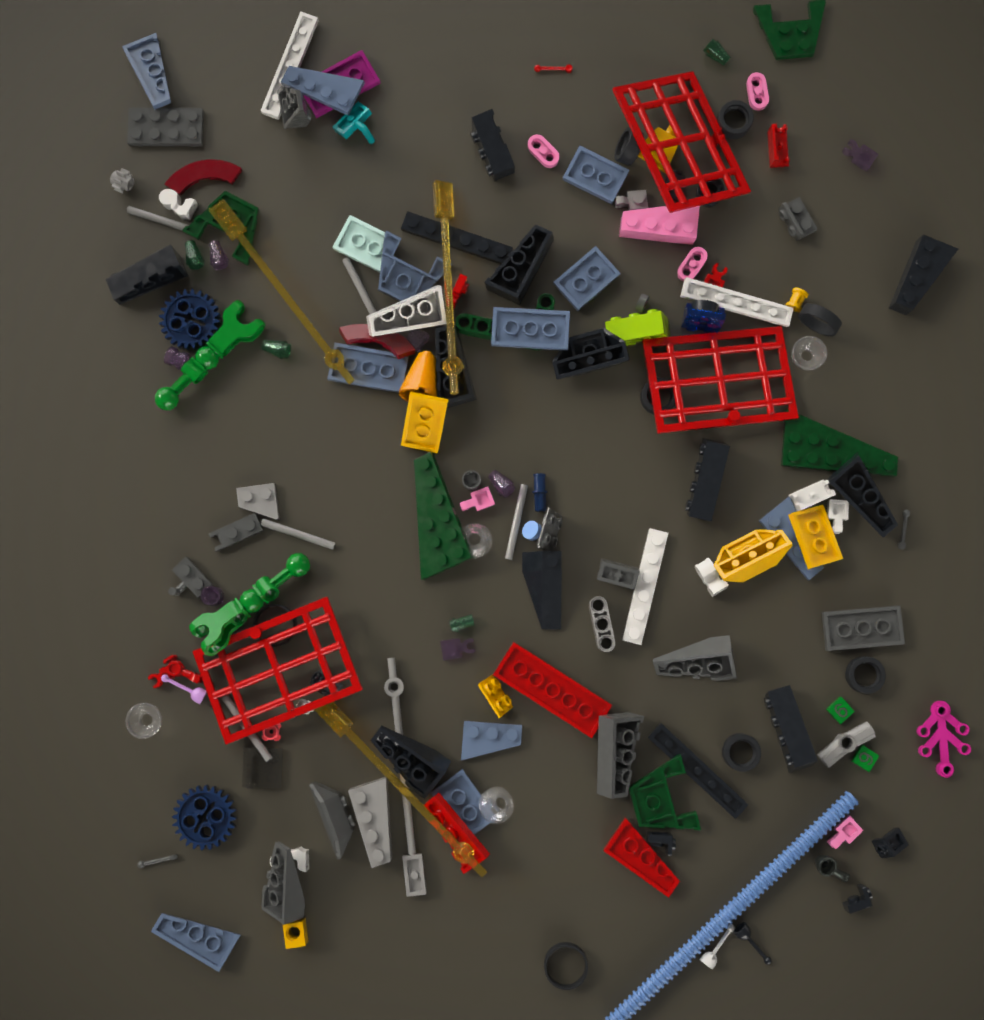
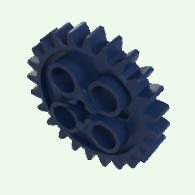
(183, 335)
(190, 807)

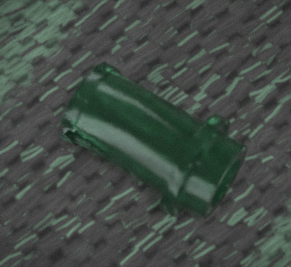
(461, 623)

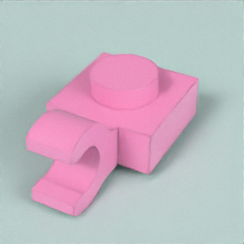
(480, 500)
(846, 831)

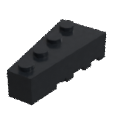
(922, 269)
(147, 275)
(790, 729)

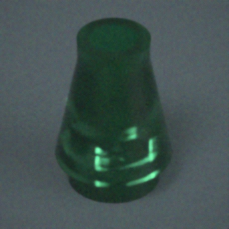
(716, 52)
(193, 256)
(277, 348)

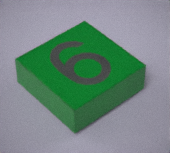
(840, 710)
(865, 758)

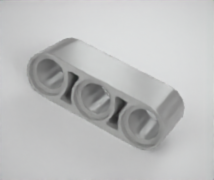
(608, 631)

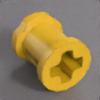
(797, 299)

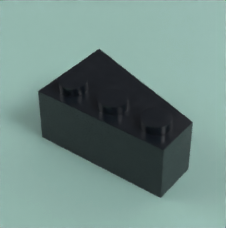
(491, 146)

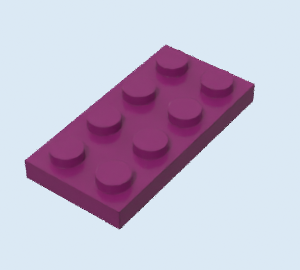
(355, 67)

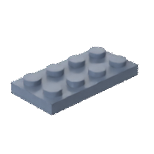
(530, 328)
(370, 368)

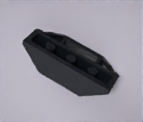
(590, 353)

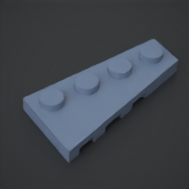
(149, 68)
(329, 89)

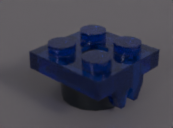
(703, 316)

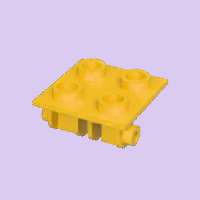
(495, 695)

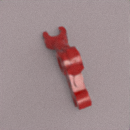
(174, 669)

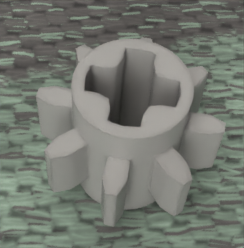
(122, 180)

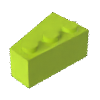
(639, 327)

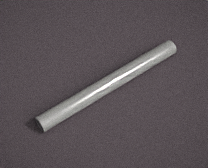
(156, 218)
(359, 286)
(516, 522)
(298, 534)
(254, 738)

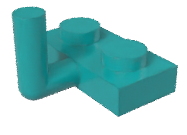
(354, 121)

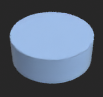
(531, 530)

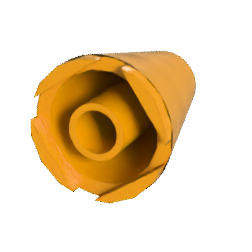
(421, 376)

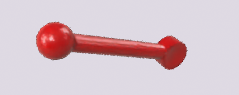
(568, 68)

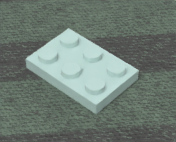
(361, 243)

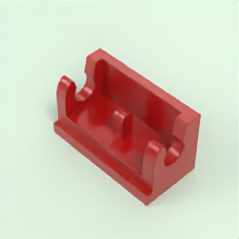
(778, 146)

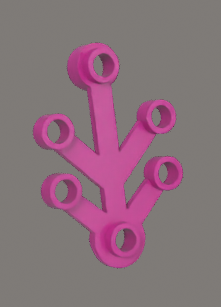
(943, 736)

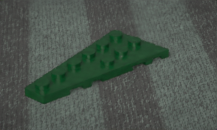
(823, 448)
(439, 529)

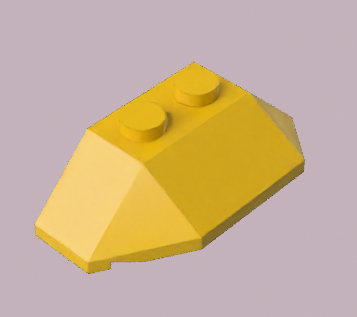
(751, 555)

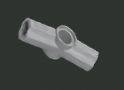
(856, 737)

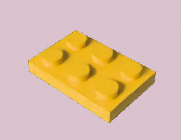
(424, 422)
(815, 536)

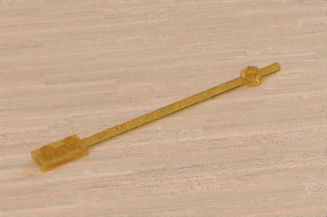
(444, 209)
(234, 229)
(342, 726)

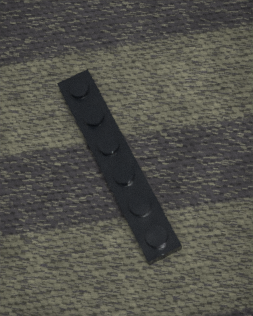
(458, 238)
(698, 771)

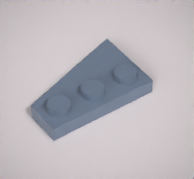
(488, 737)

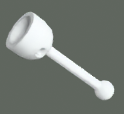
(710, 958)

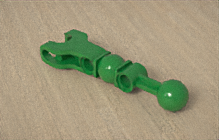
(207, 357)
(235, 613)

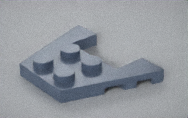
(400, 278)

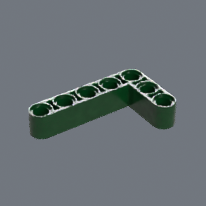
(475, 321)

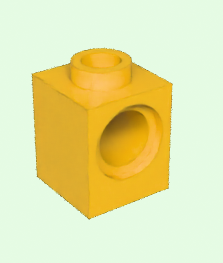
(292, 940)

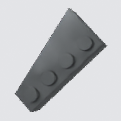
(616, 752)

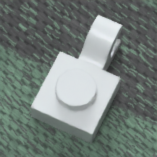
(837, 511)

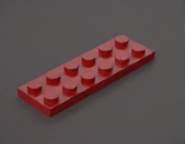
(552, 689)

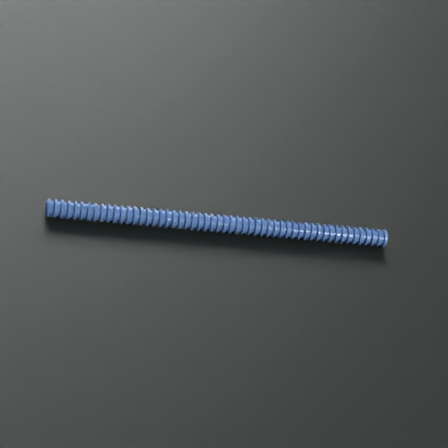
(734, 908)

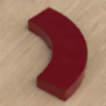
(201, 170)
(393, 342)

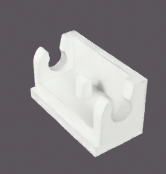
(811, 495)

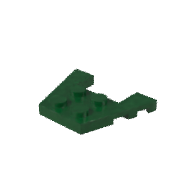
(791, 38)
(244, 211)
(653, 800)

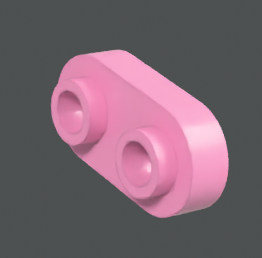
(757, 92)
(544, 151)
(691, 265)

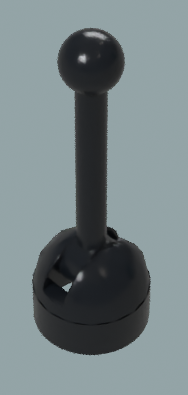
(743, 932)

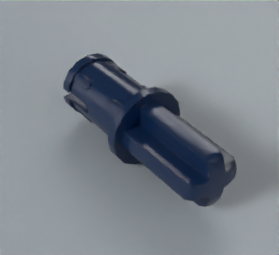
(539, 492)

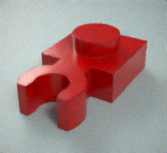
(715, 279)
(460, 287)

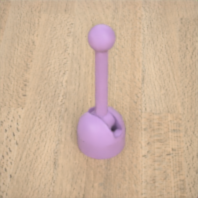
(196, 694)

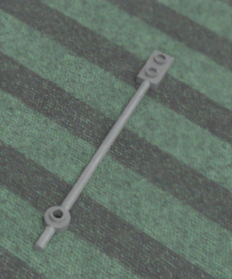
(413, 862)

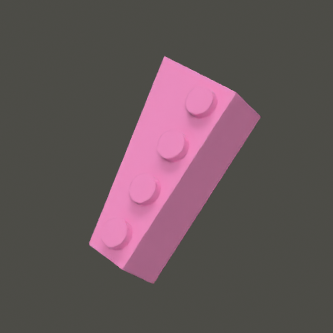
(660, 225)

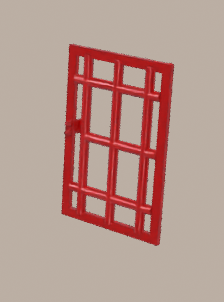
(711, 141)
(734, 415)
(287, 698)

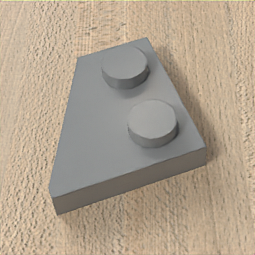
(259, 499)

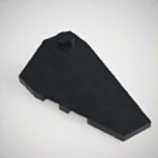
(544, 581)
(416, 762)

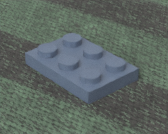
(595, 174)
(586, 278)
(464, 800)

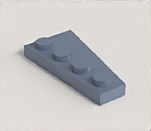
(779, 520)
(199, 940)

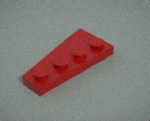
(454, 824)
(636, 854)

